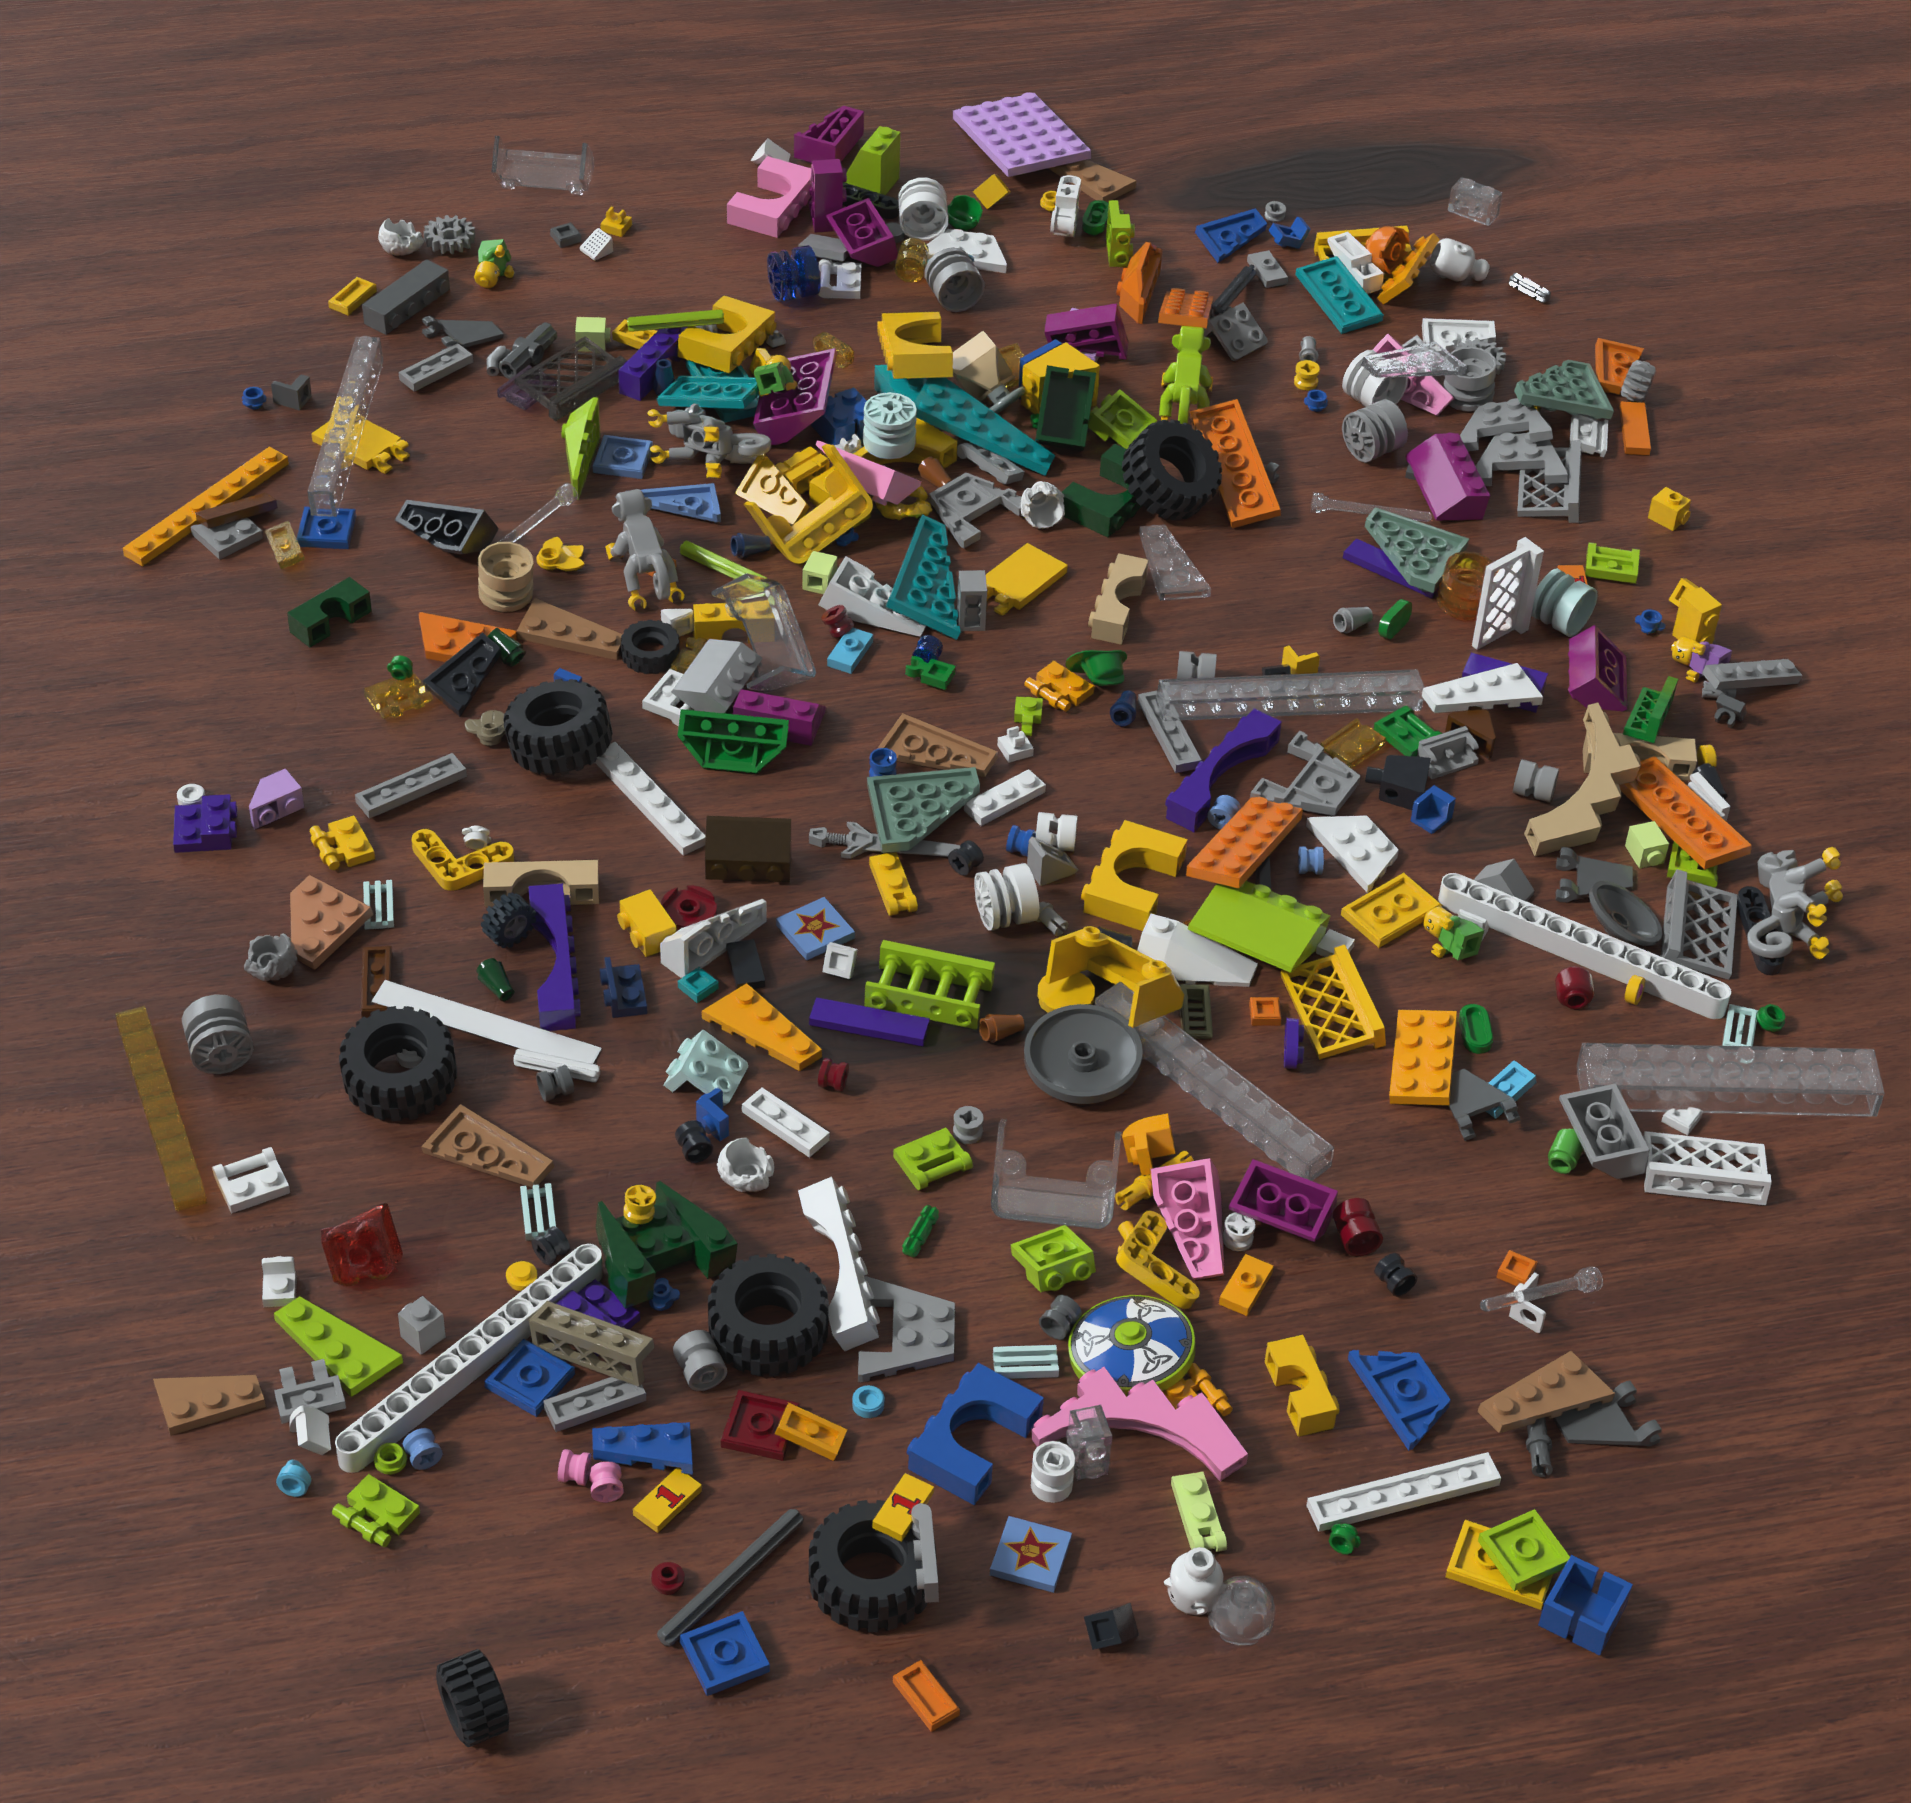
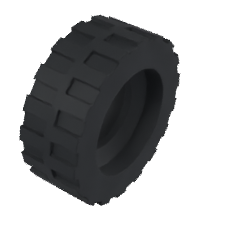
(646, 632)

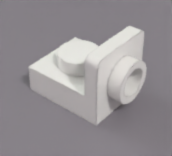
(278, 1281)

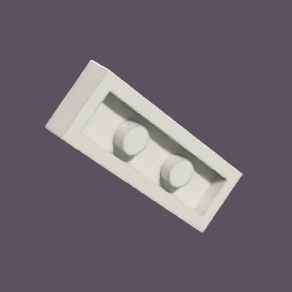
(1004, 797)
(785, 1122)

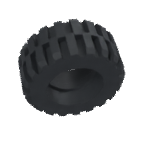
(1188, 453)
(558, 727)
(405, 1092)
(774, 1346)
(859, 1600)

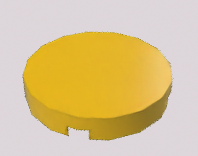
(1066, 992)

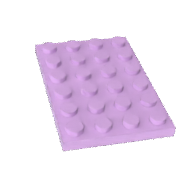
(1021, 134)

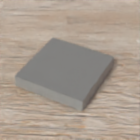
(826, 247)

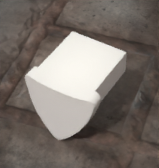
(772, 150)
(311, 1429)

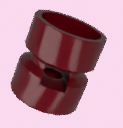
(1357, 1227)

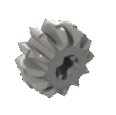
(1638, 381)

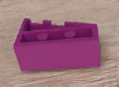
(831, 137)
(826, 192)
(1090, 330)

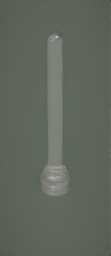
(564, 496)
(1322, 503)
(1586, 1280)

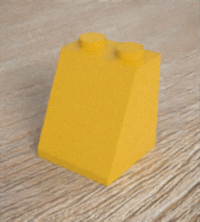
(1061, 356)

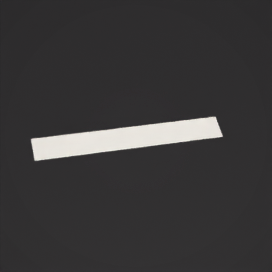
(486, 1023)

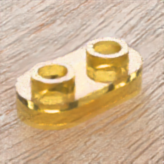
(826, 341)

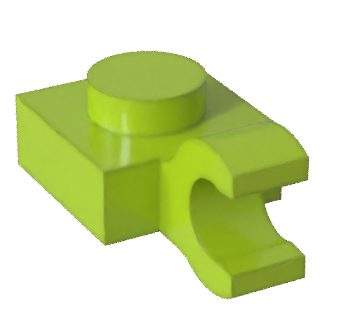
(1028, 711)

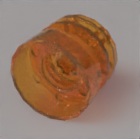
(1462, 585)

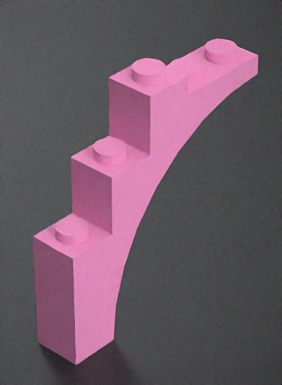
(1146, 1409)

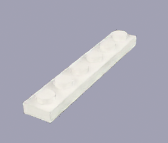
(651, 800)
(1403, 1491)

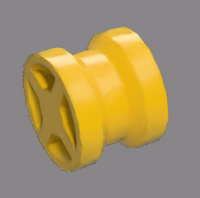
(1306, 375)
(639, 1204)

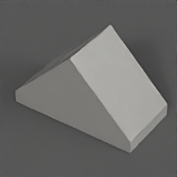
(1048, 862)
(1508, 878)

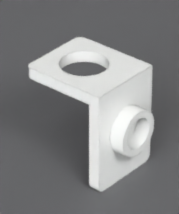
(1516, 1311)

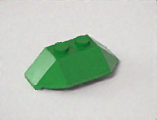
(732, 740)

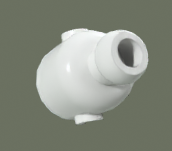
(1457, 261)
(1194, 1581)

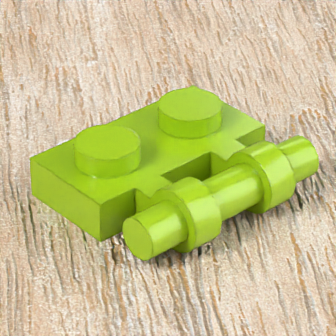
(379, 1503)

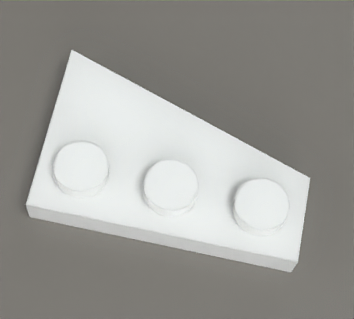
(1451, 332)

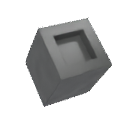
(293, 395)

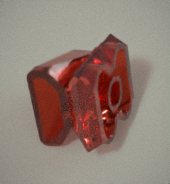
(362, 1247)

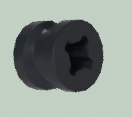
(966, 857)
(550, 1245)

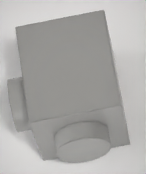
(421, 1325)

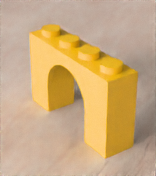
(727, 351)
(1131, 847)

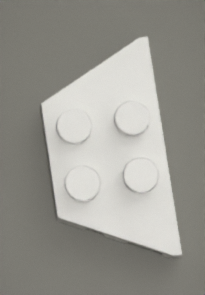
(981, 246)
(1356, 846)

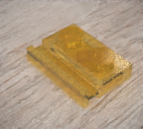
(1353, 743)

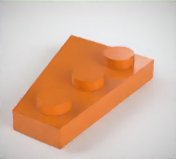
(1613, 363)

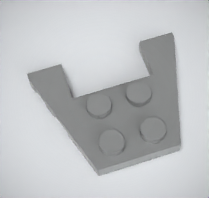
(1504, 418)
(1517, 452)
(966, 500)
(1319, 787)
(920, 1331)

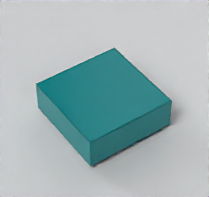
(698, 984)

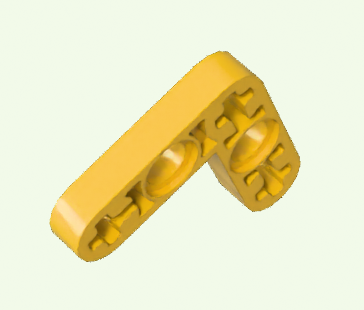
(459, 869)
(1173, 1285)

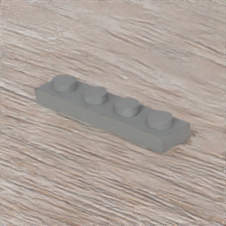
(1752, 674)
(1170, 735)
(410, 785)

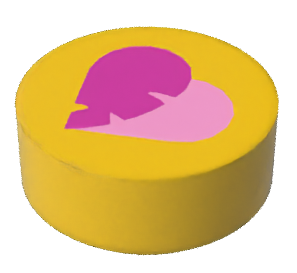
(1634, 989)

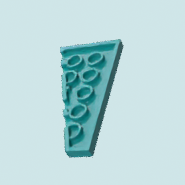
(962, 415)
(924, 582)

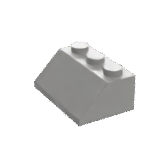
(716, 675)
(1607, 1130)

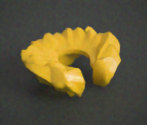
(901, 510)

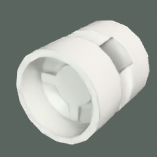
(1066, 831)
(1052, 1471)

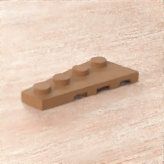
(564, 630)
(936, 748)
(486, 1148)
(1545, 1393)

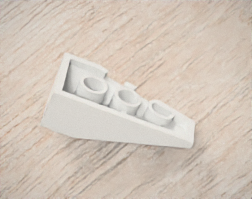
(865, 599)
(707, 939)
(1193, 955)

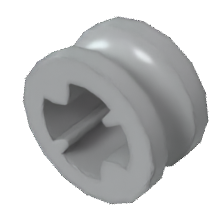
(1275, 211)

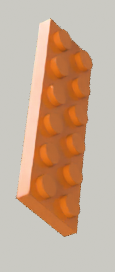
(1186, 308)
(1244, 483)
(1684, 815)
(1244, 842)

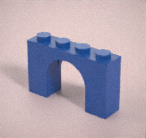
(979, 1396)

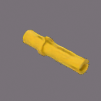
(1142, 1185)

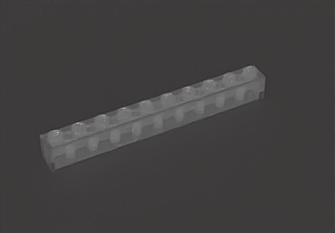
(345, 427)
(1289, 694)
(1225, 1091)

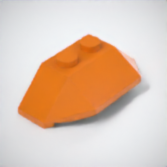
(1139, 281)

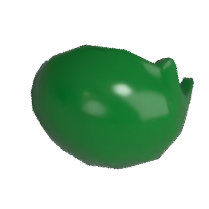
(964, 212)

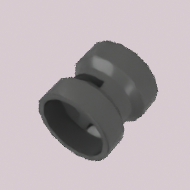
(555, 1083)
(1062, 1314)

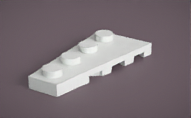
(1497, 686)

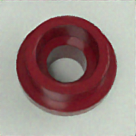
(667, 1585)

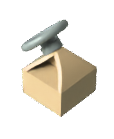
(983, 372)

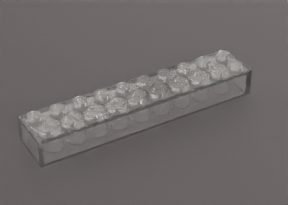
(1736, 1078)

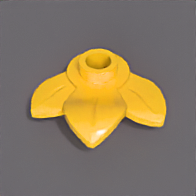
(558, 556)

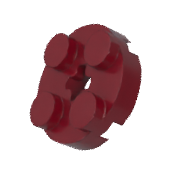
(694, 897)

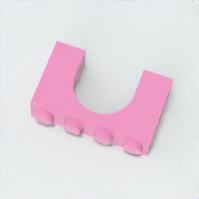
(772, 215)

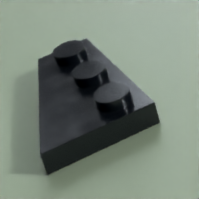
(463, 673)

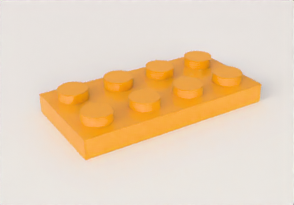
(1423, 1057)

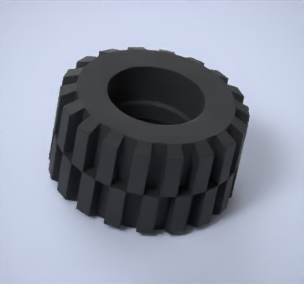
(472, 1698)

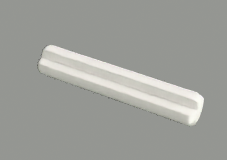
(549, 1063)

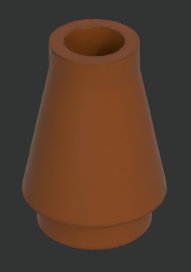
(933, 472)
(997, 1026)

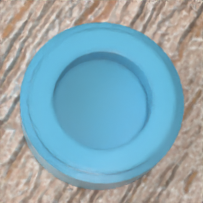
(868, 1401)

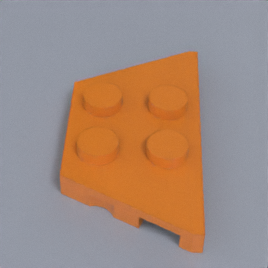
(447, 636)

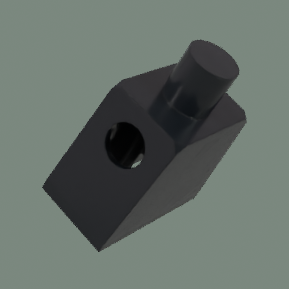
(1401, 779)

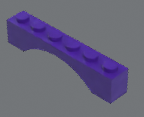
(1250, 739)
(555, 996)

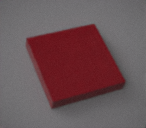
(754, 1424)

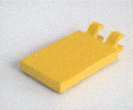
(374, 446)
(1022, 577)

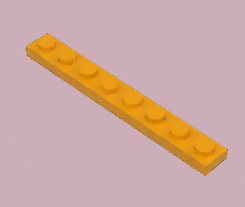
(225, 491)

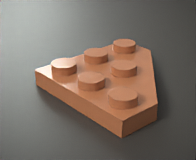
(323, 920)

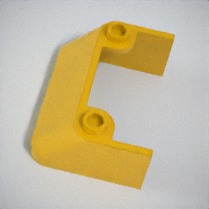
(826, 522)
(1150, 979)

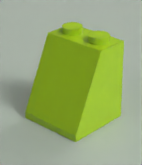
(877, 162)

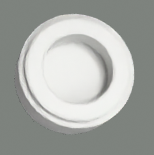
(190, 794)

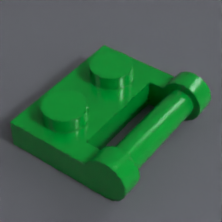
(1404, 730)

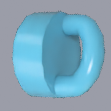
(293, 1479)

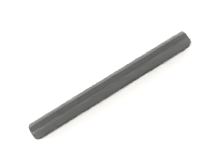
(730, 1577)

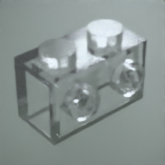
(1475, 201)
(1090, 1441)

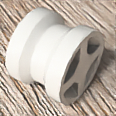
(1243, 1226)

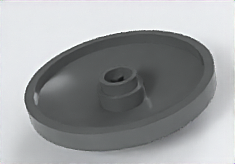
(1083, 1054)

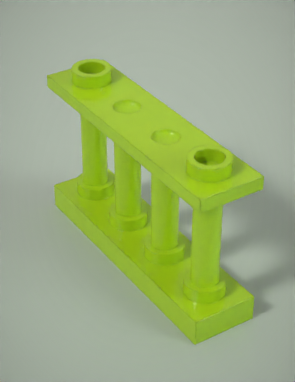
(933, 965)

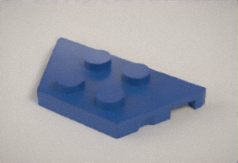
(1403, 1391)

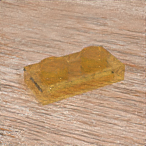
(284, 545)

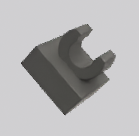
(1731, 707)

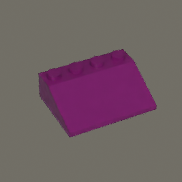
(789, 412)

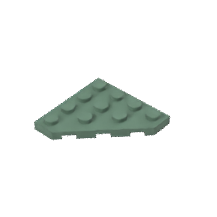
(1568, 389)
(1414, 547)
(917, 803)

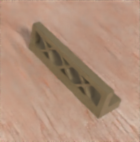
(590, 1336)

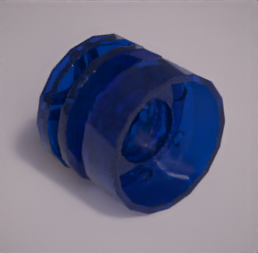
(794, 273)

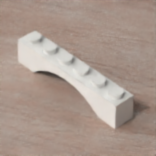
(850, 1311)

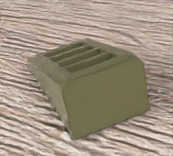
(1202, 994)

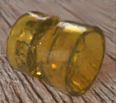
(911, 260)

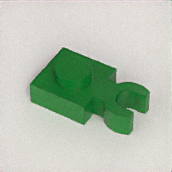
(933, 673)

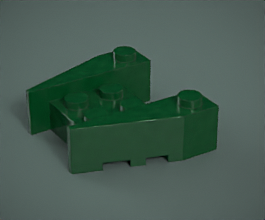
(672, 1237)

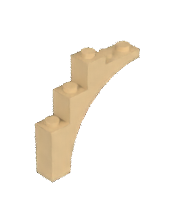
(1578, 818)

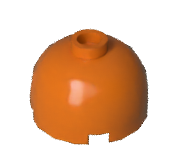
(1388, 247)

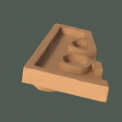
(206, 1400)

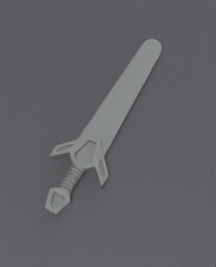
(861, 841)

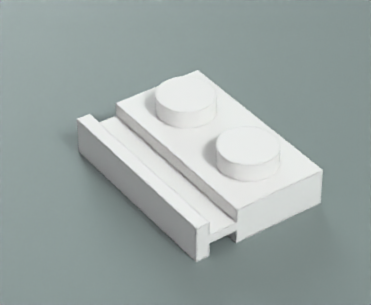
(1590, 432)

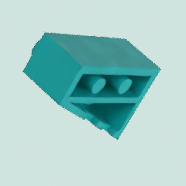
(907, 386)

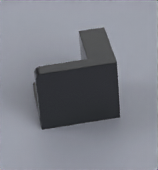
(1111, 1626)

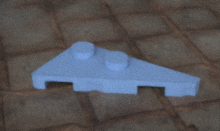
(691, 500)

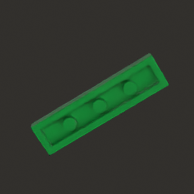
(1655, 716)

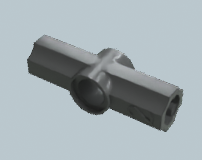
(528, 350)

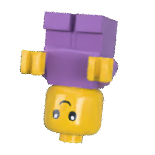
(1698, 655)

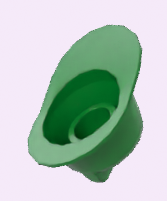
(1101, 667)

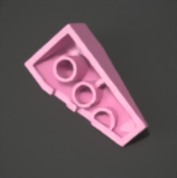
(1421, 391)
(879, 480)
(1193, 1212)

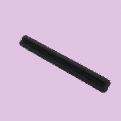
(1234, 289)

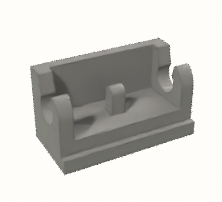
(1449, 752)

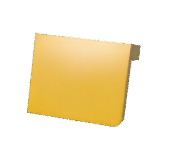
(991, 191)
(1300, 665)

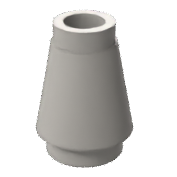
(1351, 618)

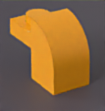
(1147, 1140)

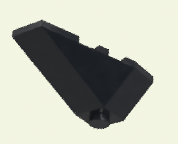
(448, 526)

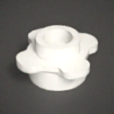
(476, 837)

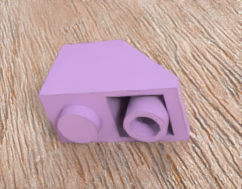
(275, 798)

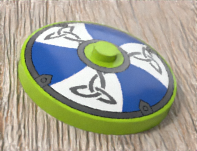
(1134, 1340)

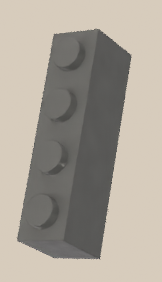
(406, 297)

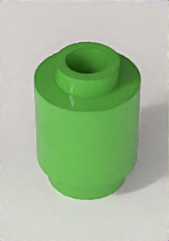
(1565, 1151)

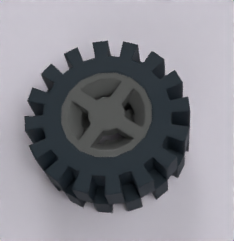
(508, 920)

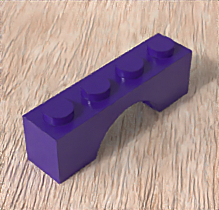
(639, 371)

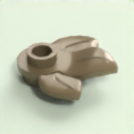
(488, 728)

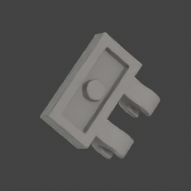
(322, 1394)

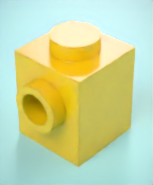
(1669, 509)

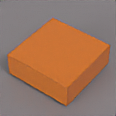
(1265, 1011)
(1516, 1268)

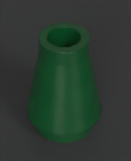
(511, 650)
(494, 977)

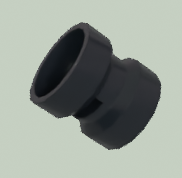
(691, 1137)
(1395, 1274)

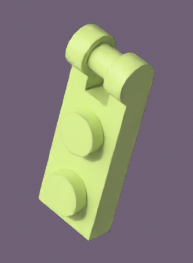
(1198, 1511)

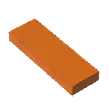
(1635, 428)

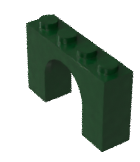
(1102, 511)

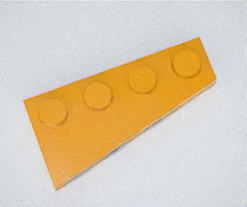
(1406, 272)
(763, 1026)

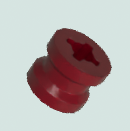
(837, 621)
(833, 1074)

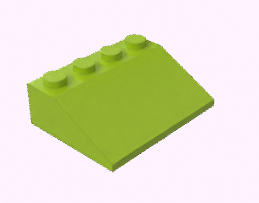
(1261, 924)

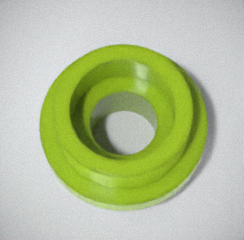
(390, 1451)

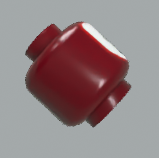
(1574, 987)

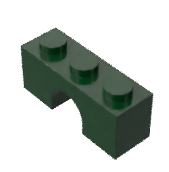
(311, 619)

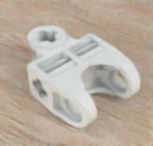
(1066, 209)

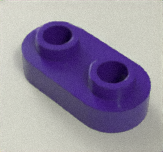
(1292, 1052)

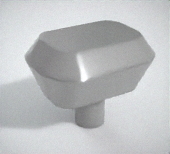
(776, 339)

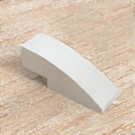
(1357, 261)

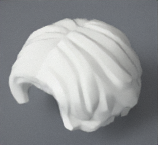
(399, 238)
(1042, 505)
(745, 1166)

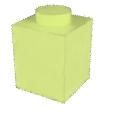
(594, 329)
(819, 572)
(1646, 844)

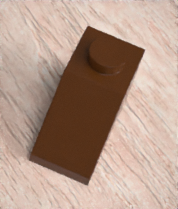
(1478, 725)

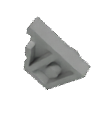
(227, 537)

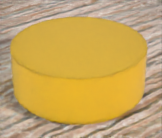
(1706, 754)

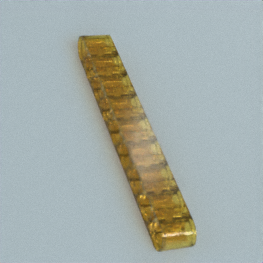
(160, 1109)

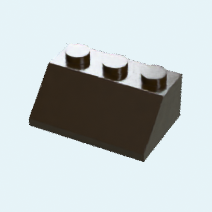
(748, 849)

